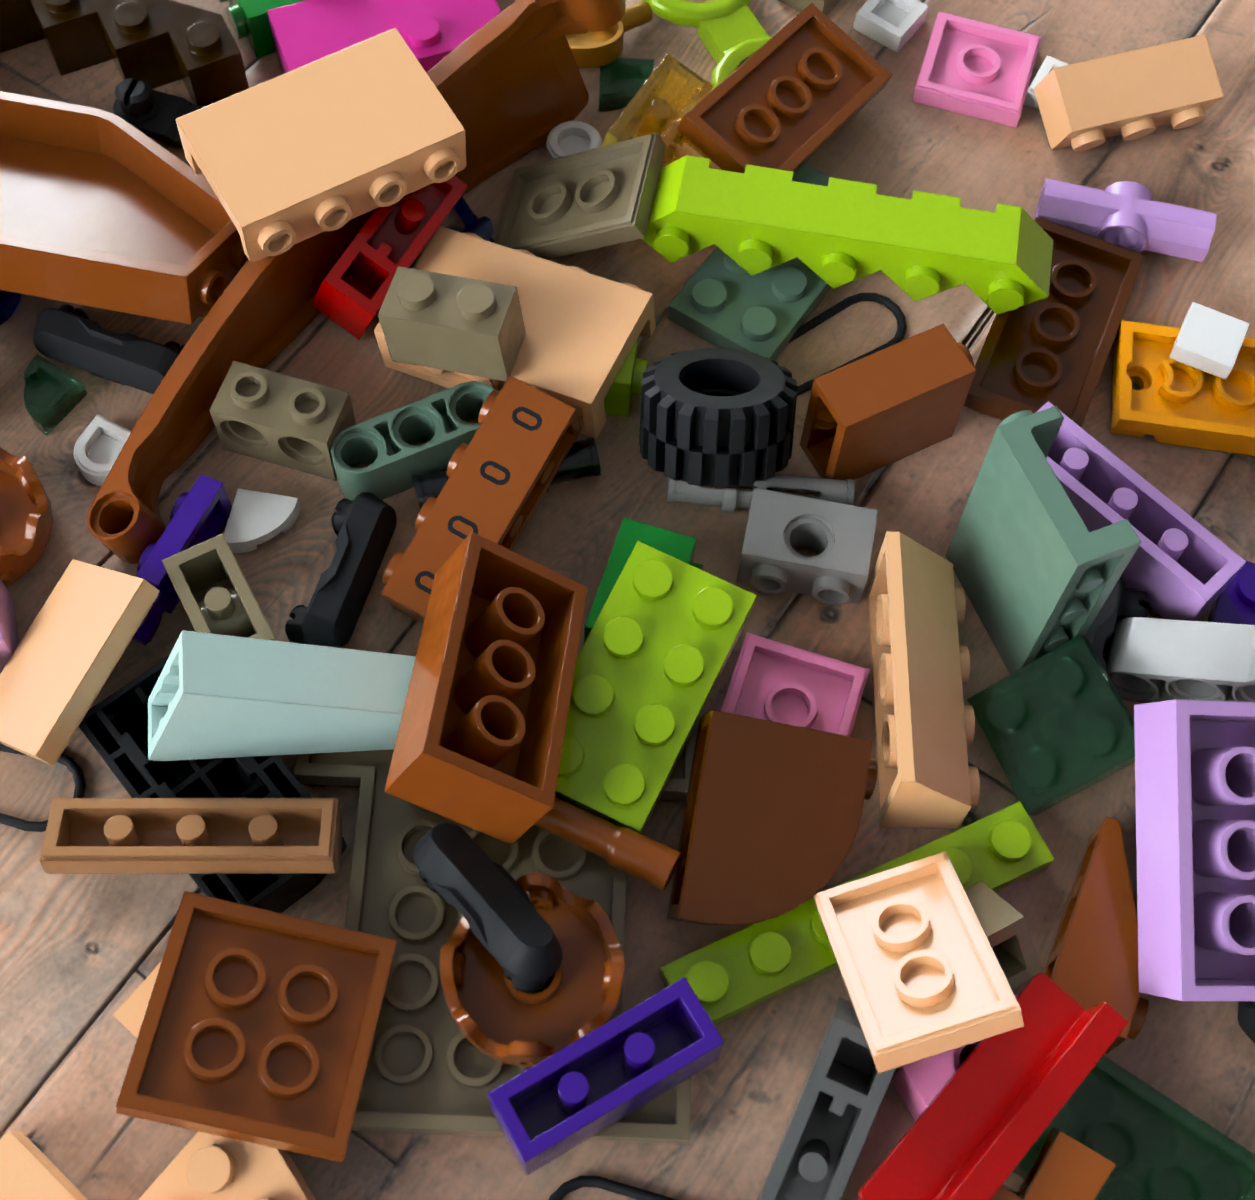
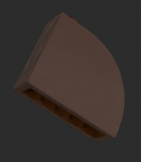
(765, 817)

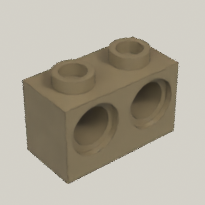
(280, 418)

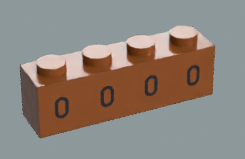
(489, 487)

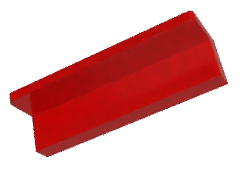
(998, 1101)

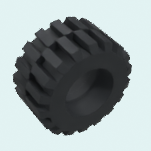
(717, 417)

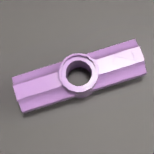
(1128, 218)

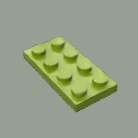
(645, 683)

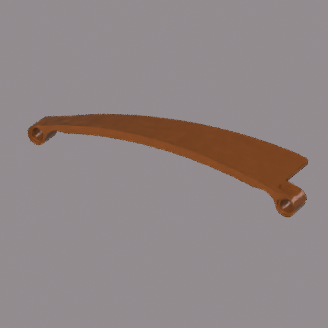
(508, 93)

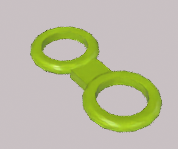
(723, 26)

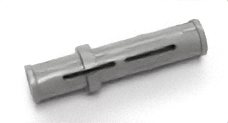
(825, 489)

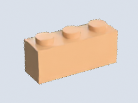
(1128, 94)

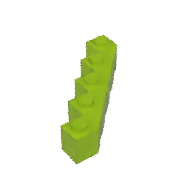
(850, 232)

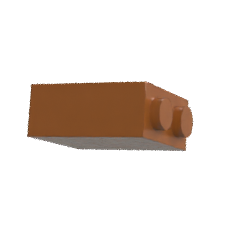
(887, 405)

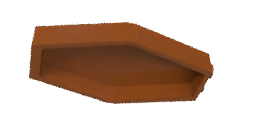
(107, 215)

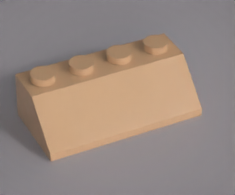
(919, 690)

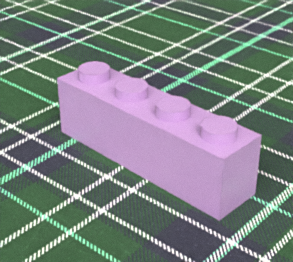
(1177, 558)

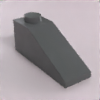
(829, 1115)

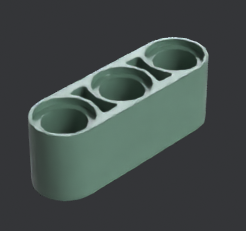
(387, 439)

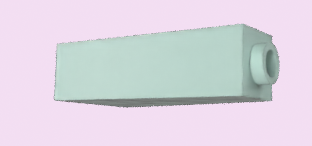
(273, 699)

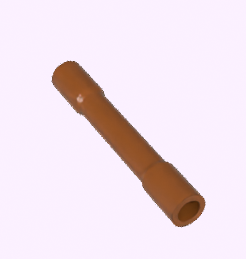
(617, 845)

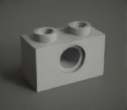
(834, 530)

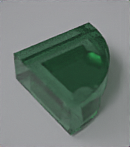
(622, 81)
(50, 393)

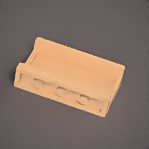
(324, 143)
(573, 322)

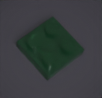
(1056, 725)

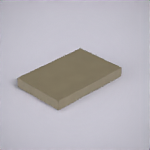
(583, 199)

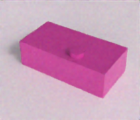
(322, 27)

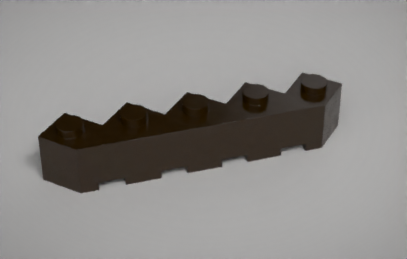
(144, 38)

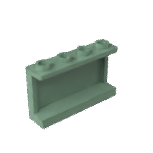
(1027, 551)

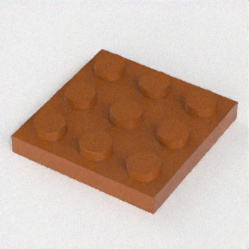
(258, 1027)

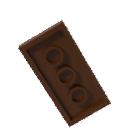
(1062, 341)

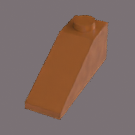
(1098, 934)

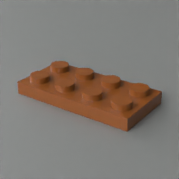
(786, 97)

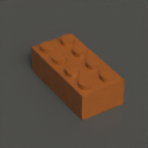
(489, 691)

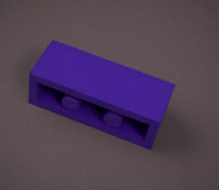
(605, 1075)

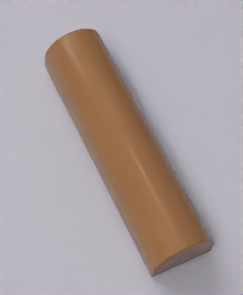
(193, 836)

